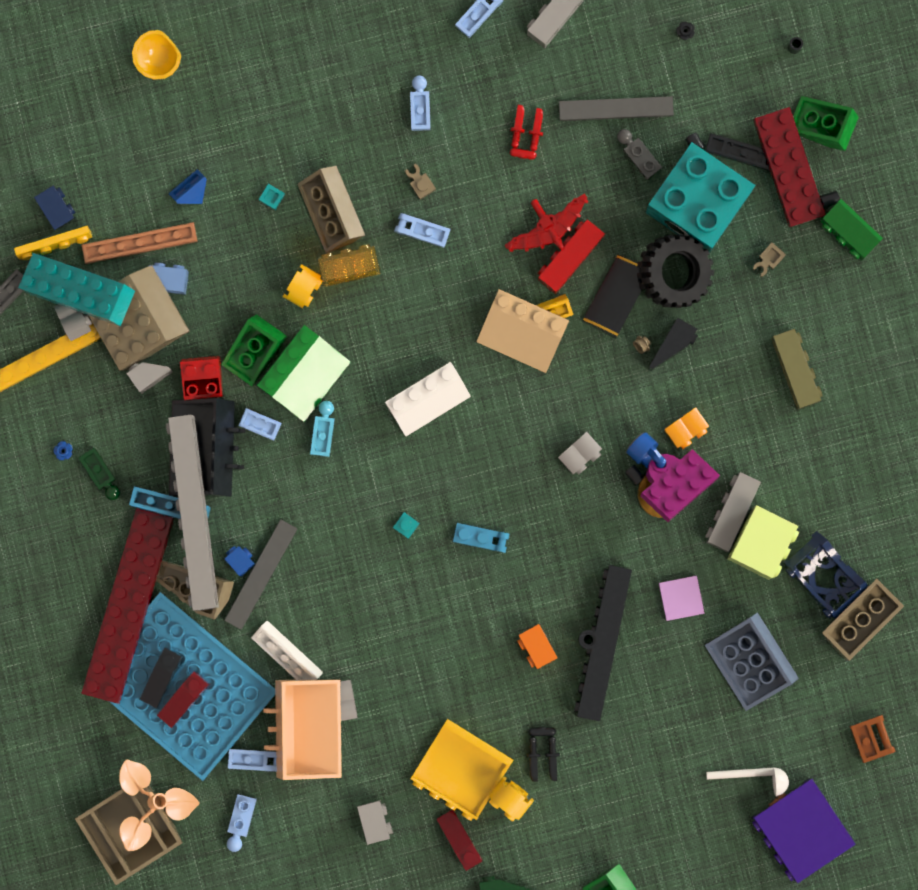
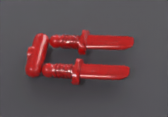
(520, 153)

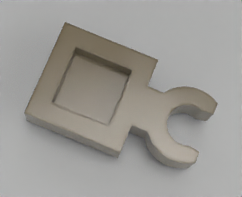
(422, 184)
(770, 257)

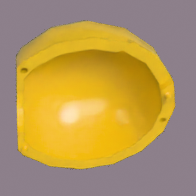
(156, 55)

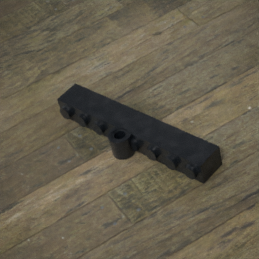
(604, 642)

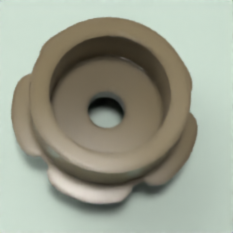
(642, 344)

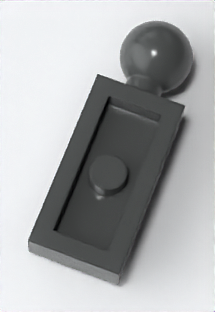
(638, 154)

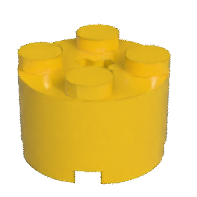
(302, 287)
(510, 799)

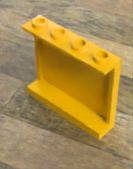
(461, 770)

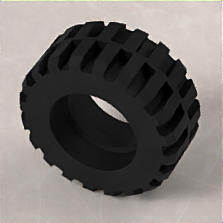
(698, 265)

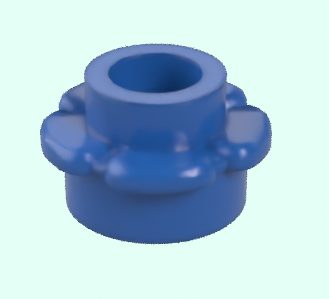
(58, 450)

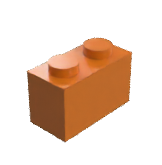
(537, 646)

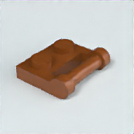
(866, 740)

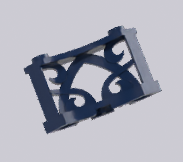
(825, 549)

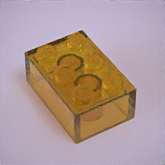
(349, 265)

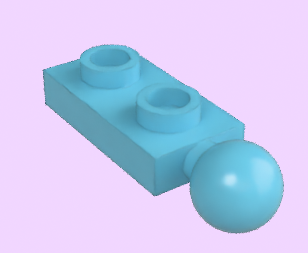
(323, 430)

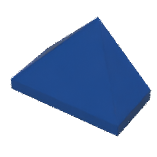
(190, 190)

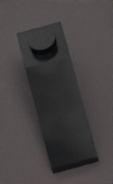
(677, 340)
(161, 677)

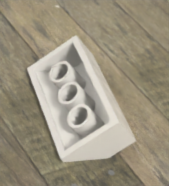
(428, 399)

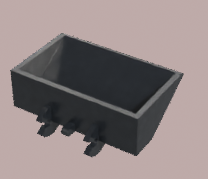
(215, 441)

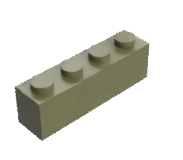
(796, 369)

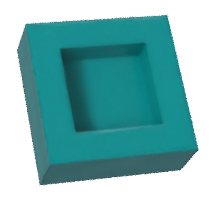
(271, 197)
(406, 525)

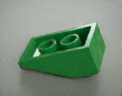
(825, 122)
(253, 349)

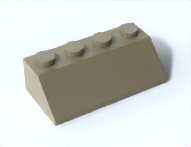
(331, 209)
(862, 620)

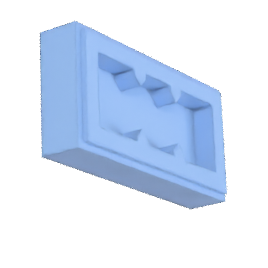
(260, 424)

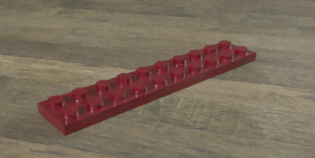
(127, 606)

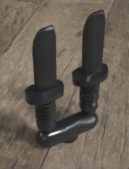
(543, 731)

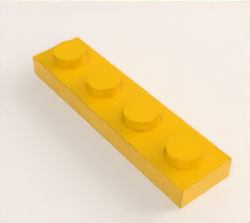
(59, 241)

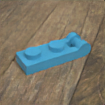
(480, 537)

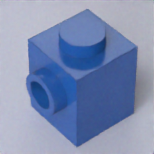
(239, 560)

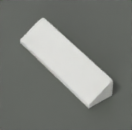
(285, 653)

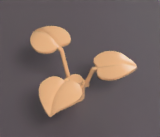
(178, 804)

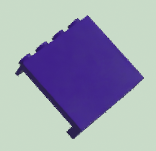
(803, 831)

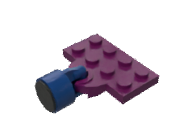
(672, 480)

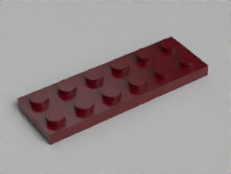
(789, 167)

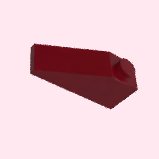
(183, 699)
(459, 840)

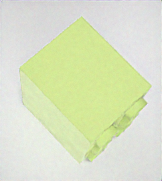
(763, 543)

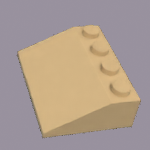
(522, 331)

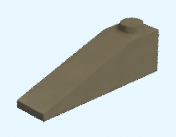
(174, 580)

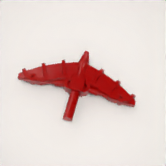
(550, 227)

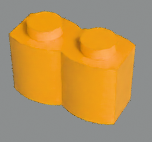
(687, 428)

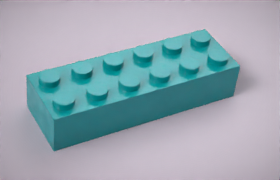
(76, 289)

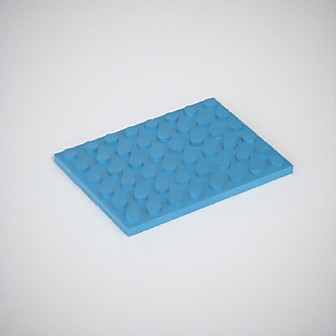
(221, 711)

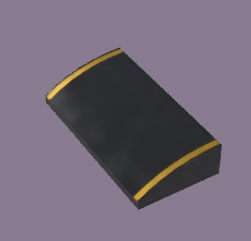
(615, 297)

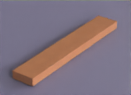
(139, 243)

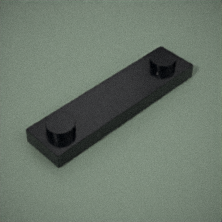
(737, 151)

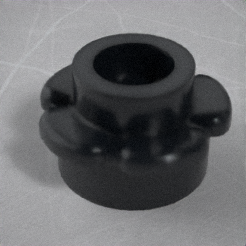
(685, 35)

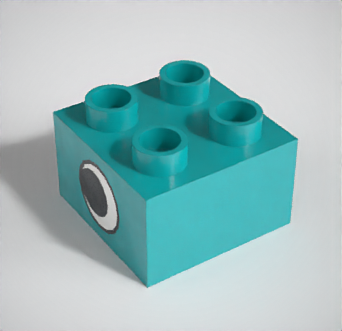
(700, 197)

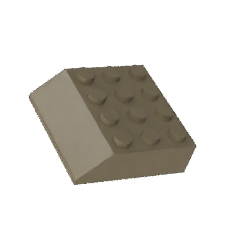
(148, 323)
(102, 831)

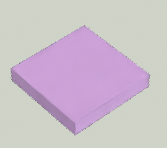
(681, 598)

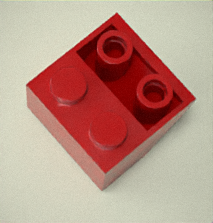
(201, 377)

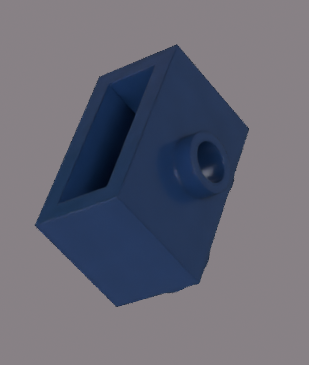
(54, 207)

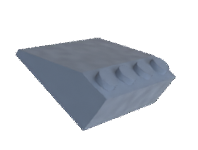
(751, 662)

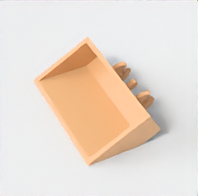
(307, 729)

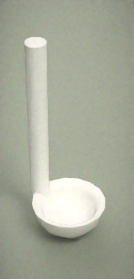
(779, 777)

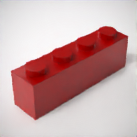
(571, 257)

